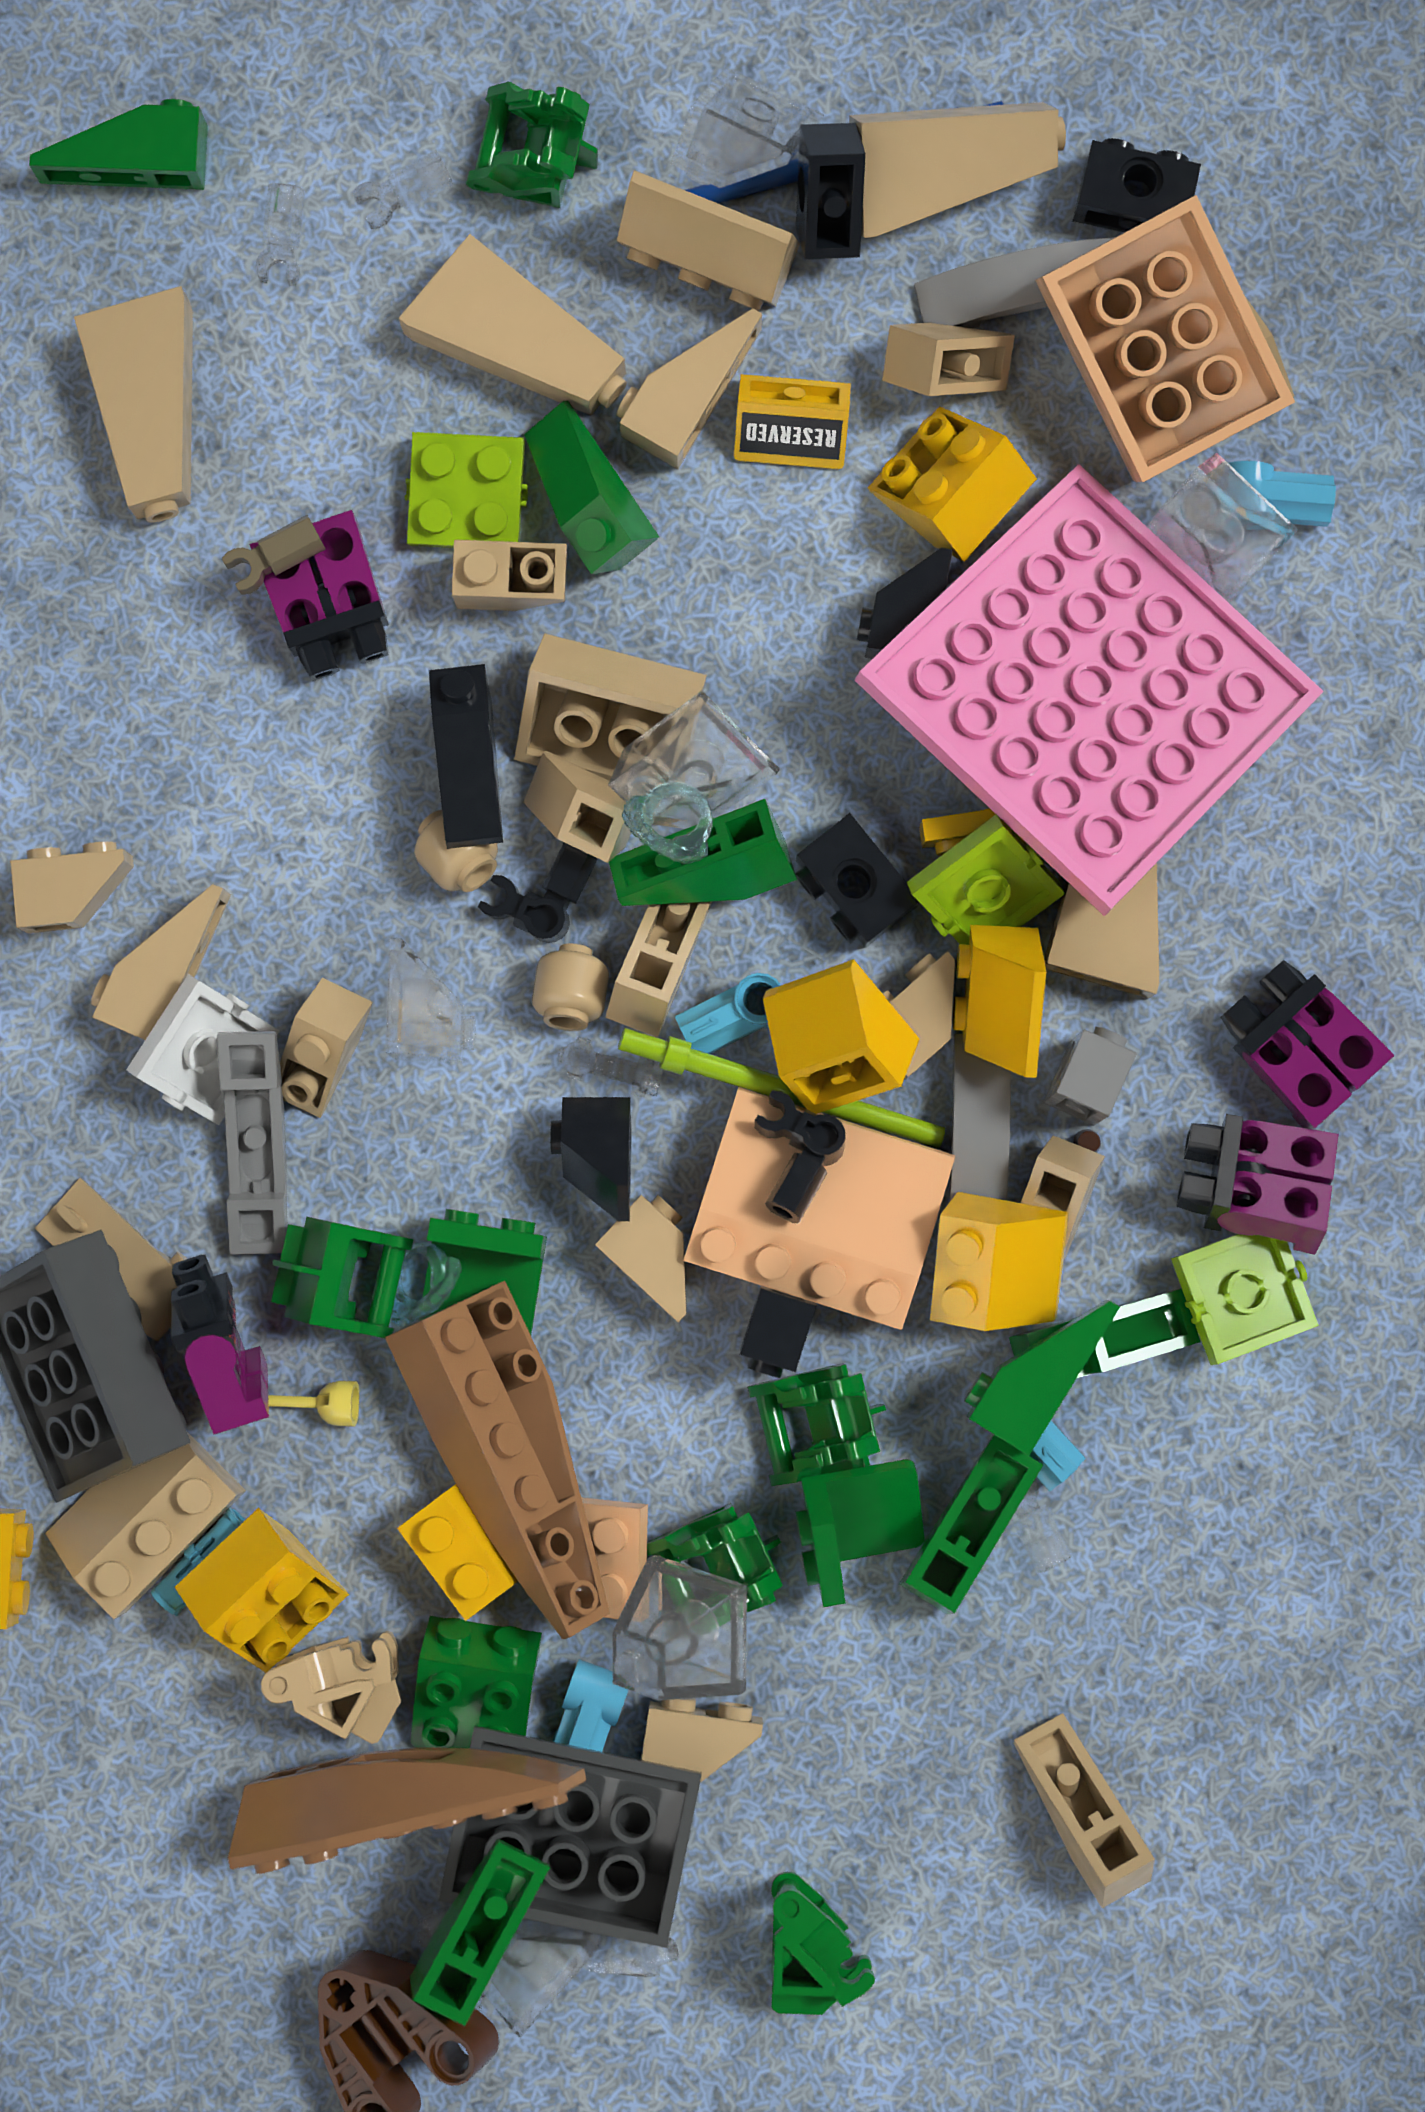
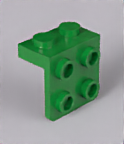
(490, 1258)
(857, 1517)
(471, 1679)

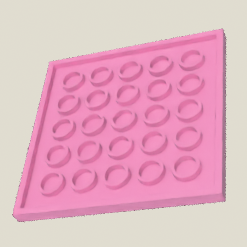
(1089, 688)

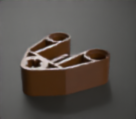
(374, 2024)

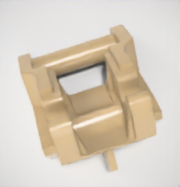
(340, 1686)

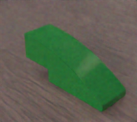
(1135, 1334)

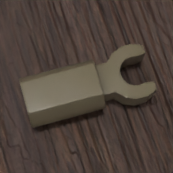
(276, 553)

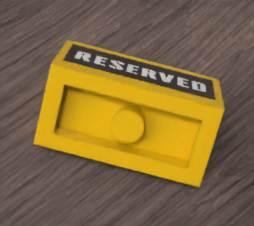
(792, 421)

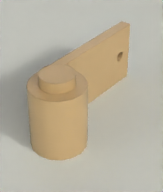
(141, 1266)

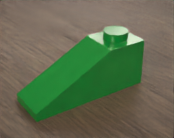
(136, 149)
(587, 493)
(742, 861)
(1032, 1385)
(971, 1526)
(476, 1932)

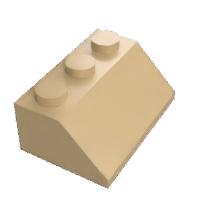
(705, 241)
(595, 702)
(141, 1523)

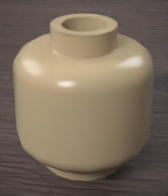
(454, 867)
(570, 987)

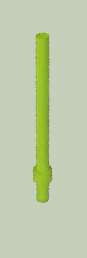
(677, 1055)

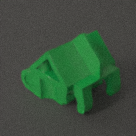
(550, 148)
(319, 1270)
(836, 1416)
(729, 1549)
(810, 1951)

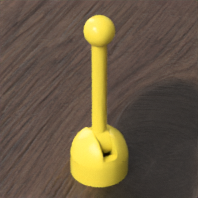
(335, 1403)

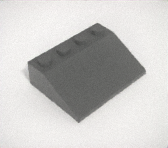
(83, 1367)
(609, 1847)

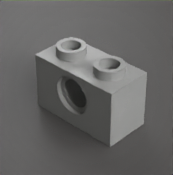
(1091, 1075)

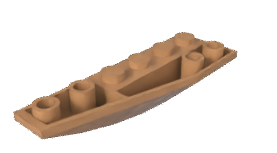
(506, 1448)
(385, 1796)

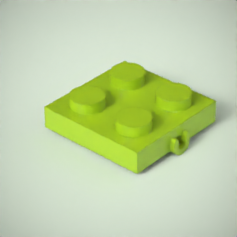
(465, 489)
(985, 882)
(1244, 1294)

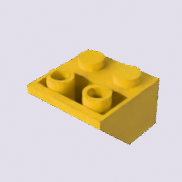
(953, 481)
(837, 1037)
(260, 1591)

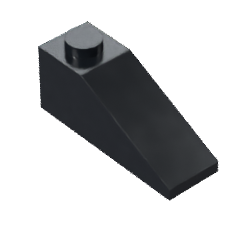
(466, 756)

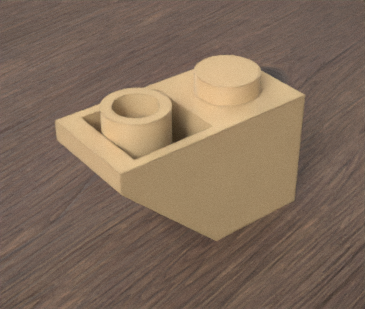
(508, 574)
(578, 807)
(68, 889)
(927, 1005)
(321, 1045)
(698, 1737)

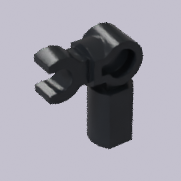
(546, 915)
(821, 1143)

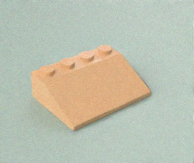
(1165, 340)
(859, 1236)

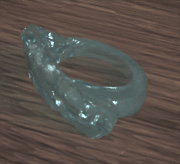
(684, 848)
(444, 1276)

